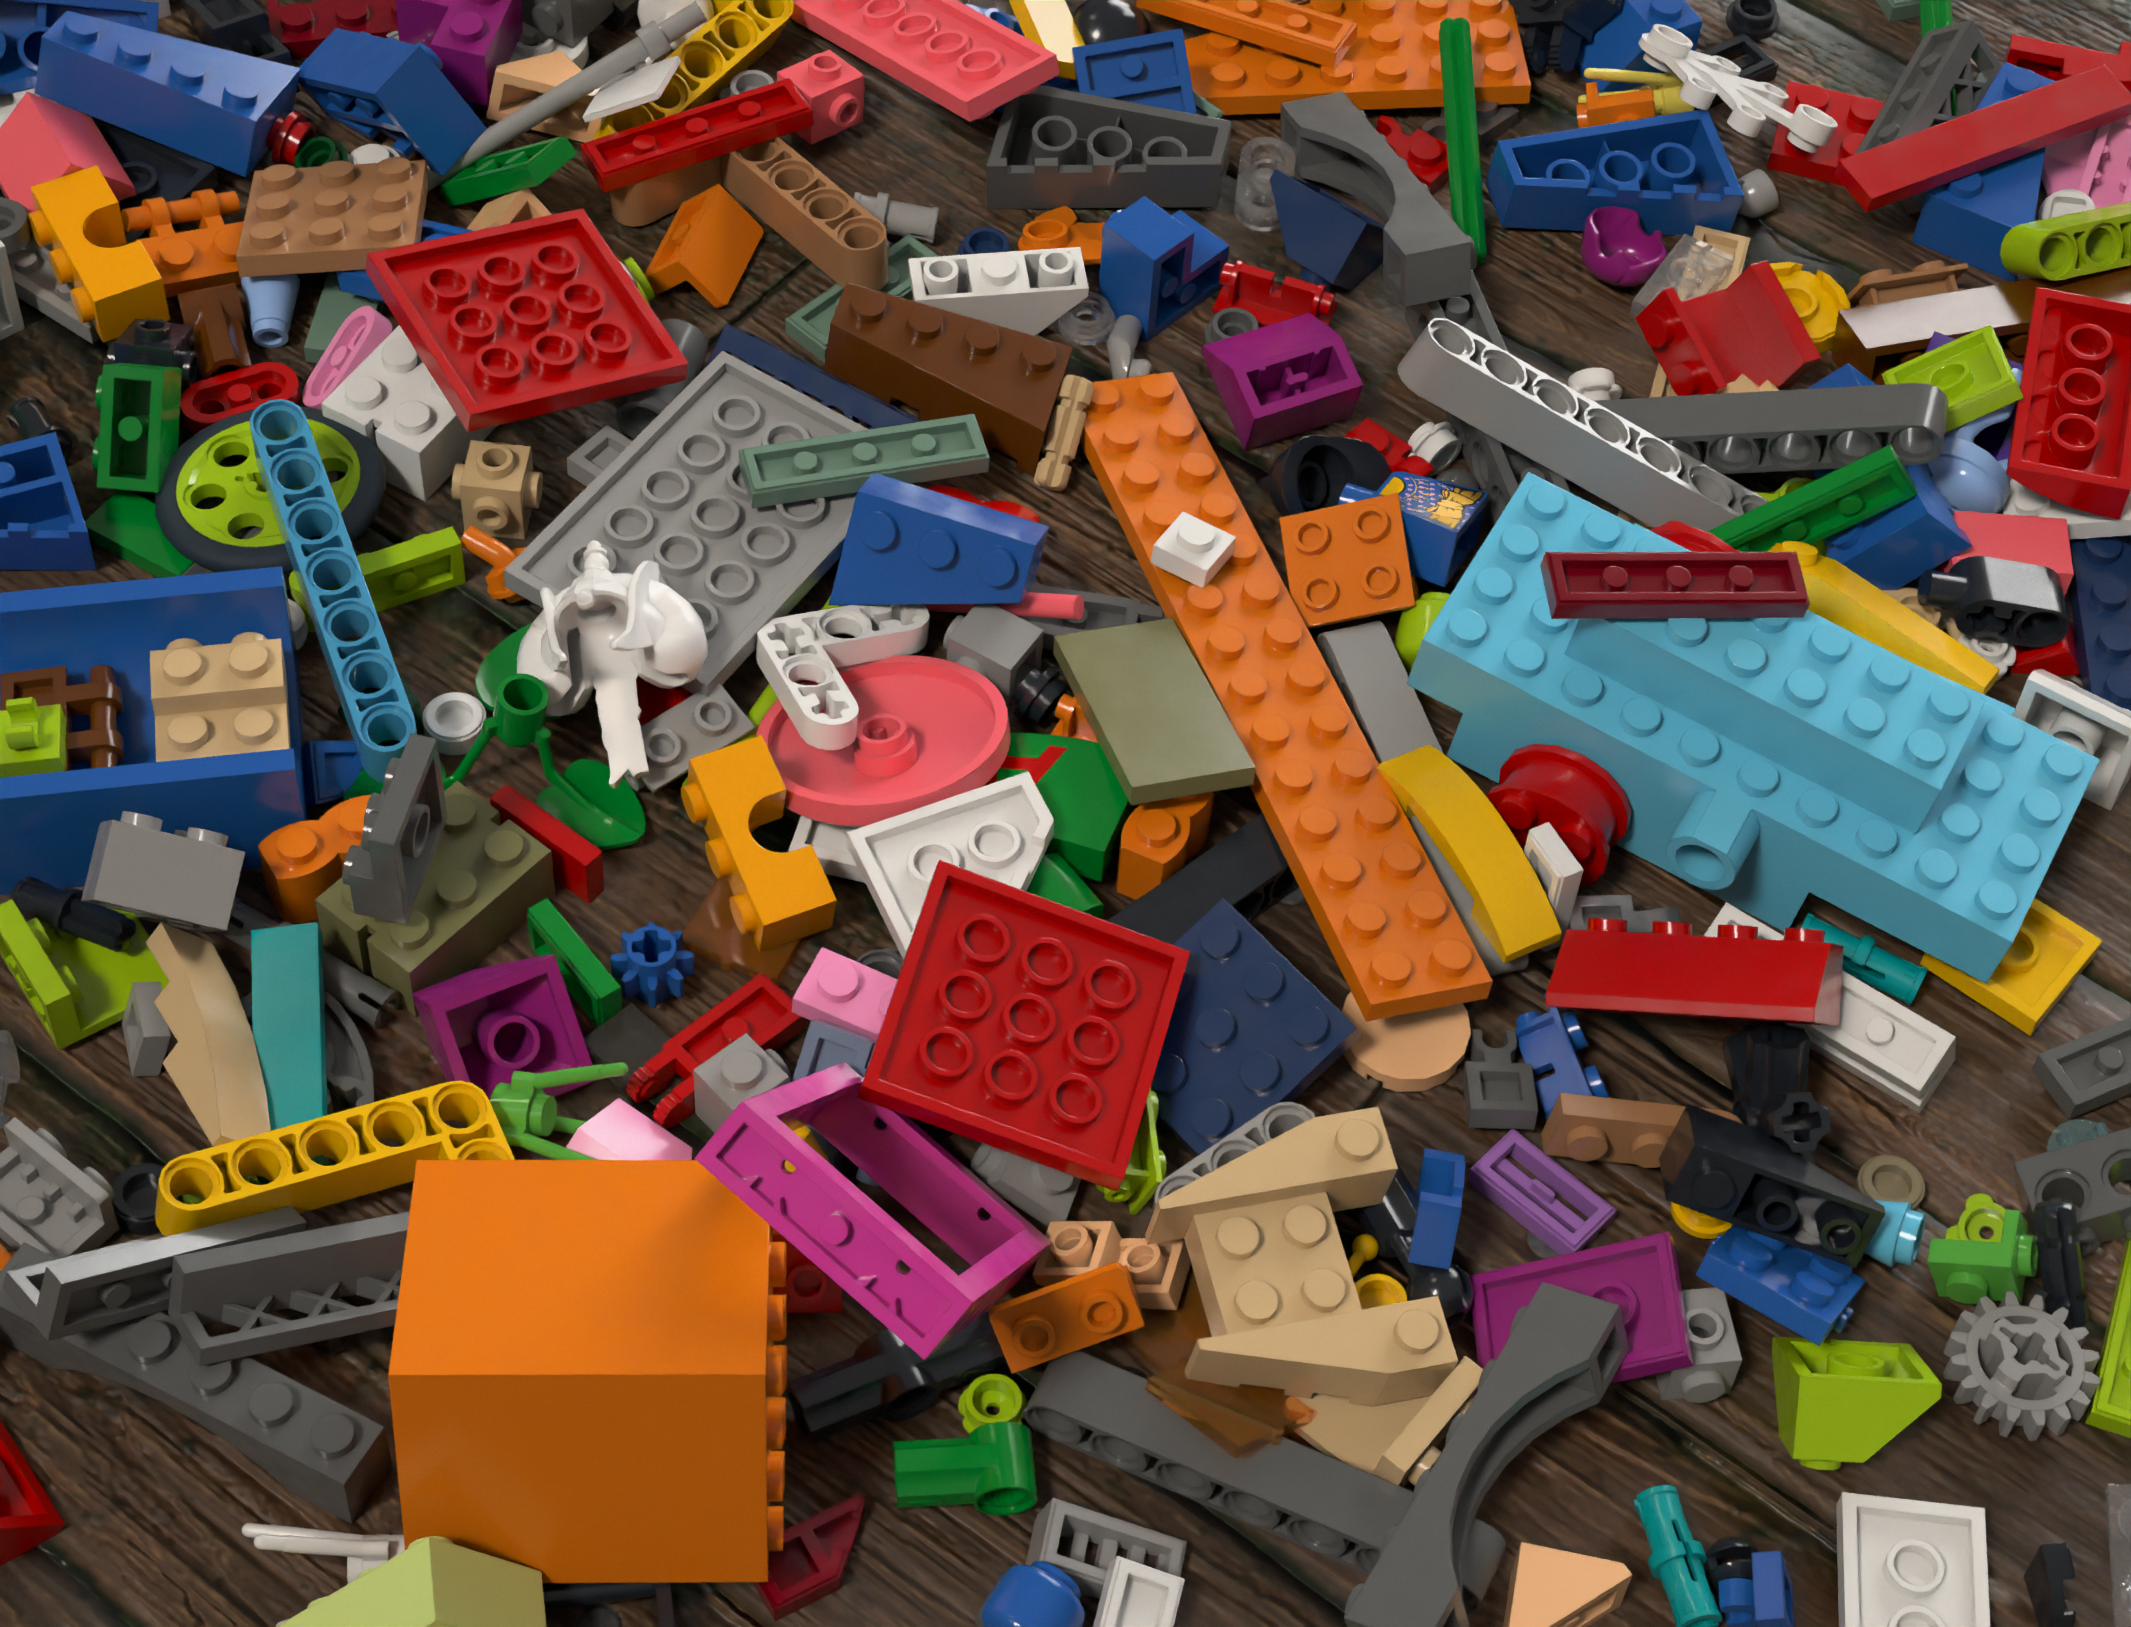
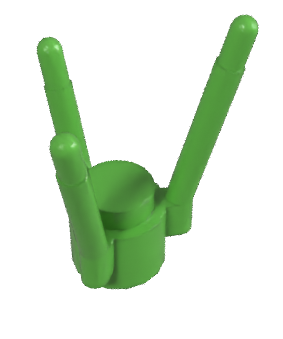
(529, 1113)

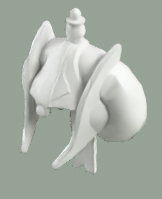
(603, 638)

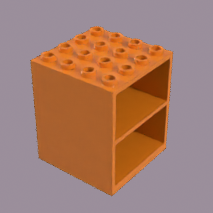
(591, 1370)

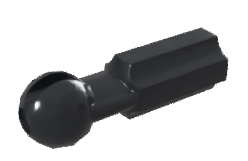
(1393, 1229)

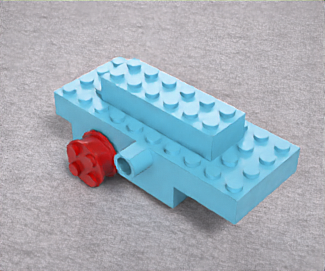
(1745, 747)

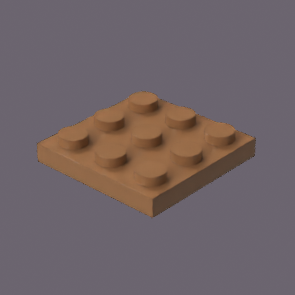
(330, 215)

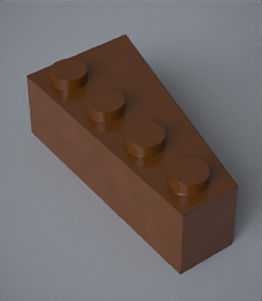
(950, 367)

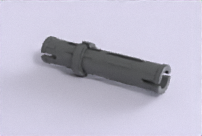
(345, 983)

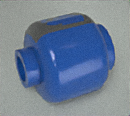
(1032, 1598)

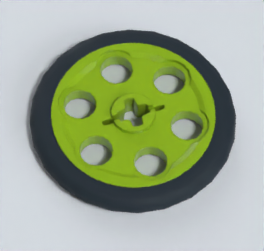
(208, 533)

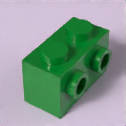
(136, 425)

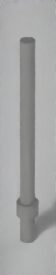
(651, 41)

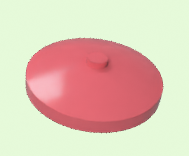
(920, 739)

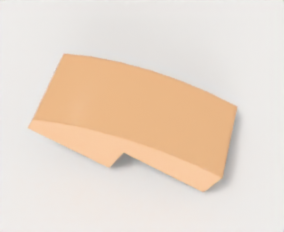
(1082, 1246)

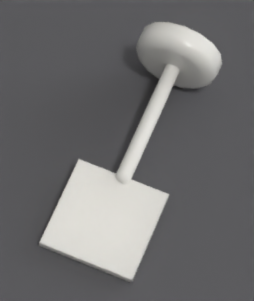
(648, 79)

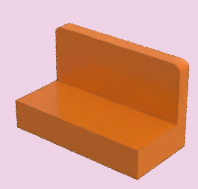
(706, 246)

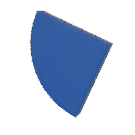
(329, 770)

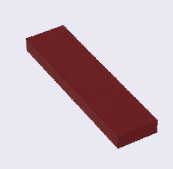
(1674, 585)

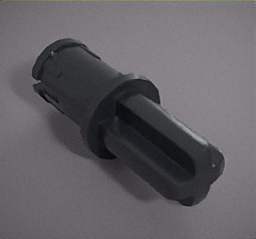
(72, 917)

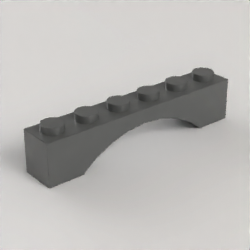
(1422, 245)
(1551, 1367)
(281, 1425)

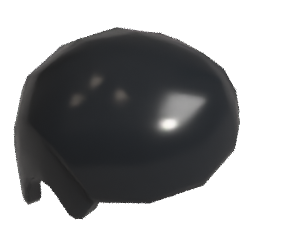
(1109, 21)

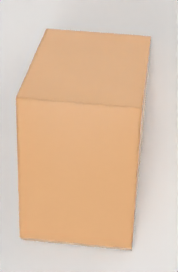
(531, 77)
(1562, 1588)

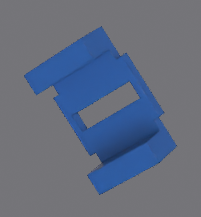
(1438, 1209)

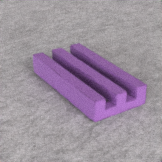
(1533, 1202)

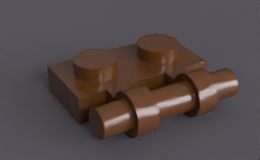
(98, 700)

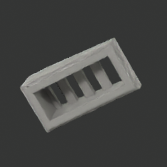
(1086, 1526)

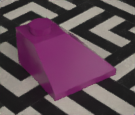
(503, 1023)

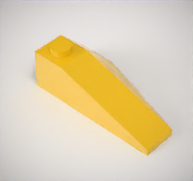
(1877, 617)

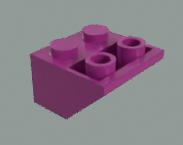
(1283, 379)

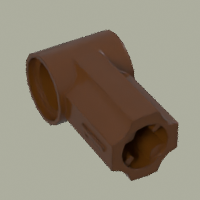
(217, 328)

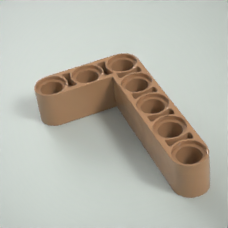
(786, 195)

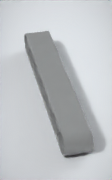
(1568, 431)
(1395, 724)

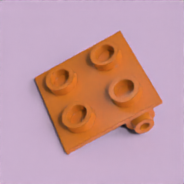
(1348, 561)

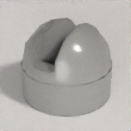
(1759, 194)

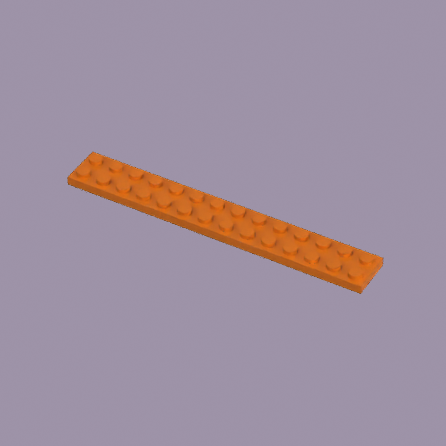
(1311, 761)

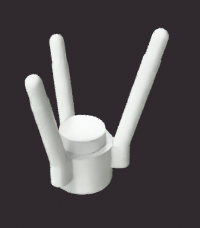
(361, 1550)

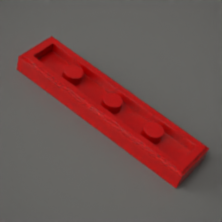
(696, 135)

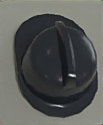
(1318, 468)

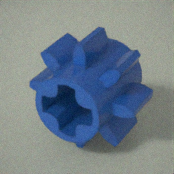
(652, 964)

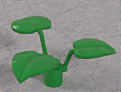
(519, 708)

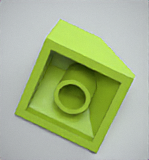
(1846, 1397)

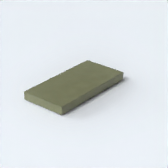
(1153, 711)

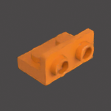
(1067, 1316)

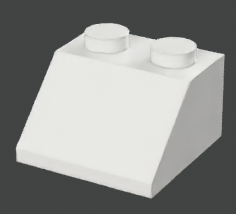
(2084, 723)

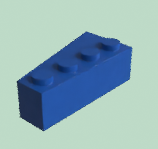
(167, 88)
(1658, 165)
(1976, 211)
(1902, 539)

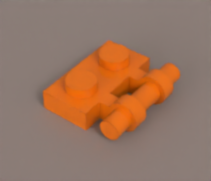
(190, 257)

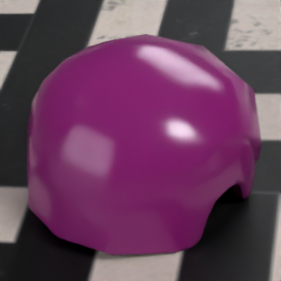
(1618, 248)

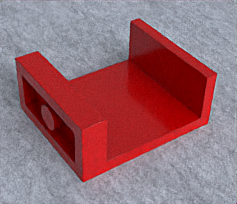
(1729, 333)

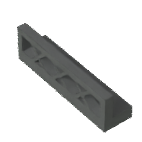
(1925, 87)
(291, 1271)
(127, 1277)

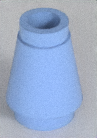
(270, 307)

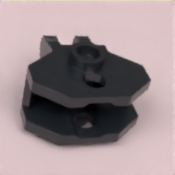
(1558, 29)

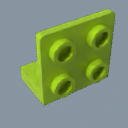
(75, 982)

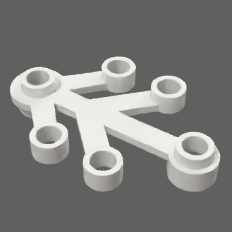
(1749, 100)

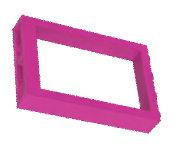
(849, 1231)

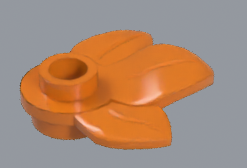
(1061, 230)

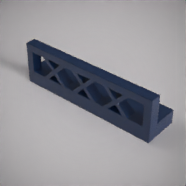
(810, 379)

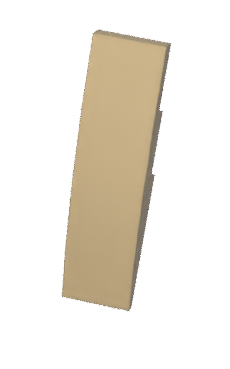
(215, 1049)

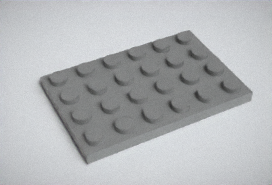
(686, 506)

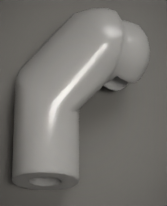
(1122, 347)

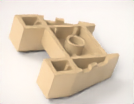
(1280, 1276)

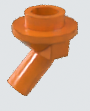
(497, 555)

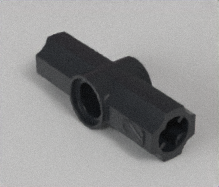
(889, 1380)

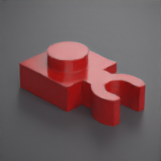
(1422, 152)

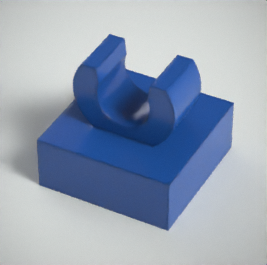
(1760, 1601)

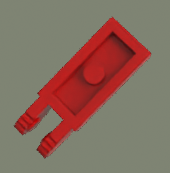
(754, 1009)

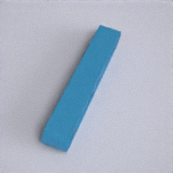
(327, 564)

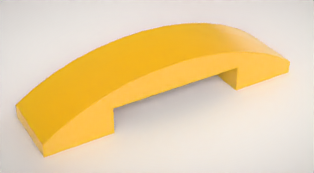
(1478, 847)

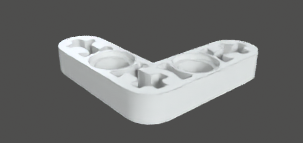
(878, 634)

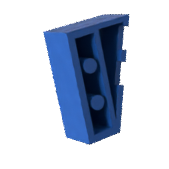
(391, 90)
(40, 509)
(933, 549)

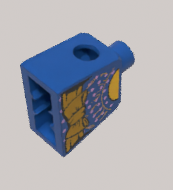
(1438, 521)

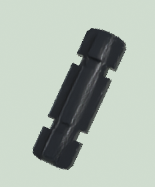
(2061, 1260)

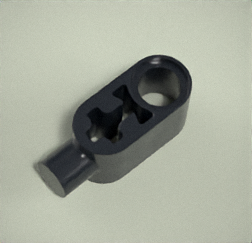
(1999, 600)

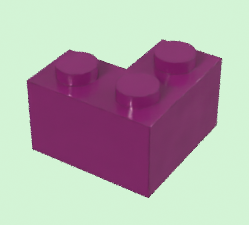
(466, 36)

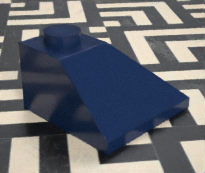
(1325, 233)

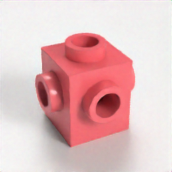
(831, 90)

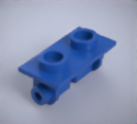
(1554, 1043)

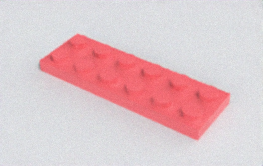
(935, 49)

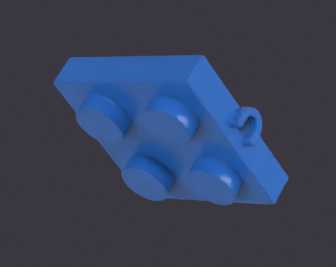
(1783, 1282)

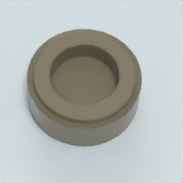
(1891, 1180)

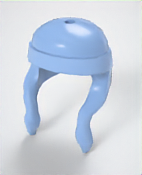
(1967, 472)

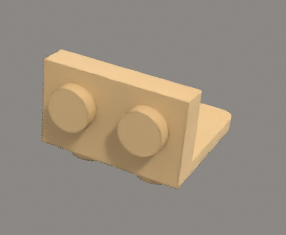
(1392, 1438)

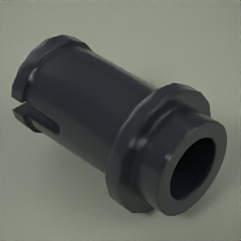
(32, 420)

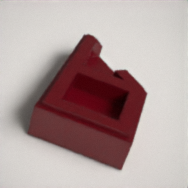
(811, 1558)

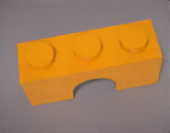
(84, 231)
(774, 892)

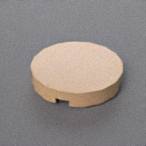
(1411, 1048)

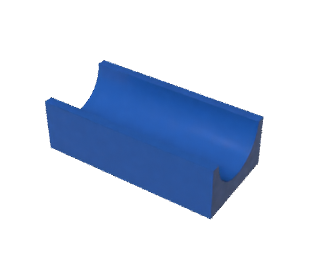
(55, 816)

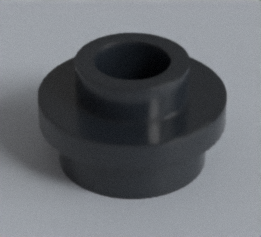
(1753, 17)
(1039, 695)

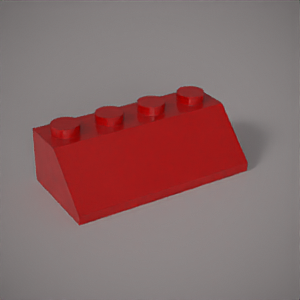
(1699, 975)

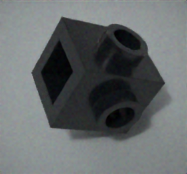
(158, 344)

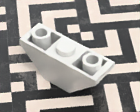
(1003, 288)

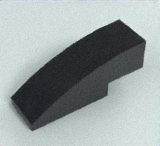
(236, 27)

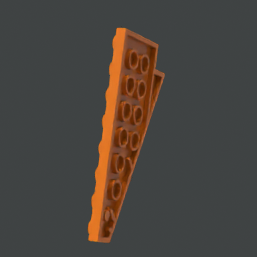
(1386, 67)

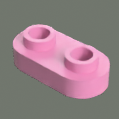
(348, 349)

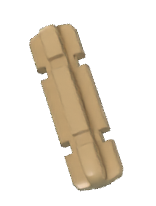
(1064, 433)

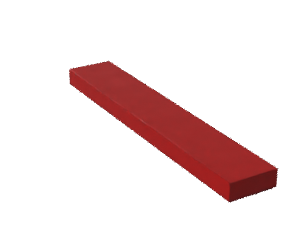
(1984, 138)

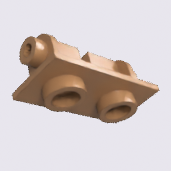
(1922, 281)

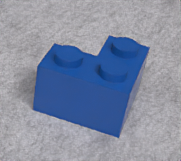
(1158, 264)

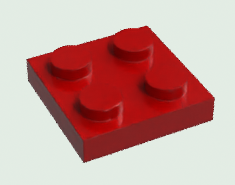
(1854, 120)

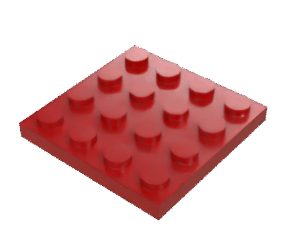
(525, 319)
(1025, 1025)

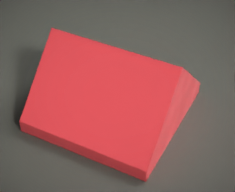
(51, 141)

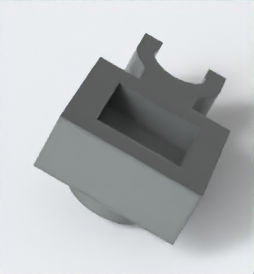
(1496, 1088)

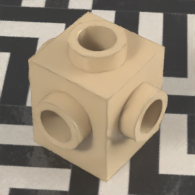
(497, 488)

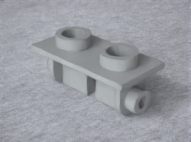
(688, 731)

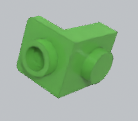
(1981, 1268)

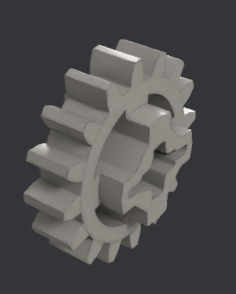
(2021, 1365)

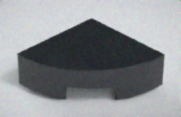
(2045, 1585)

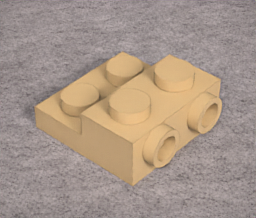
(219, 698)

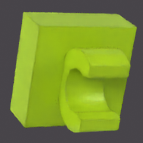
(31, 738)

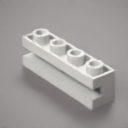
(1874, 1033)

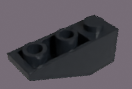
(1764, 1187)

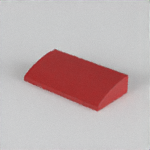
(2076, 403)

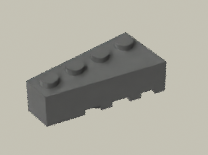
(1103, 154)

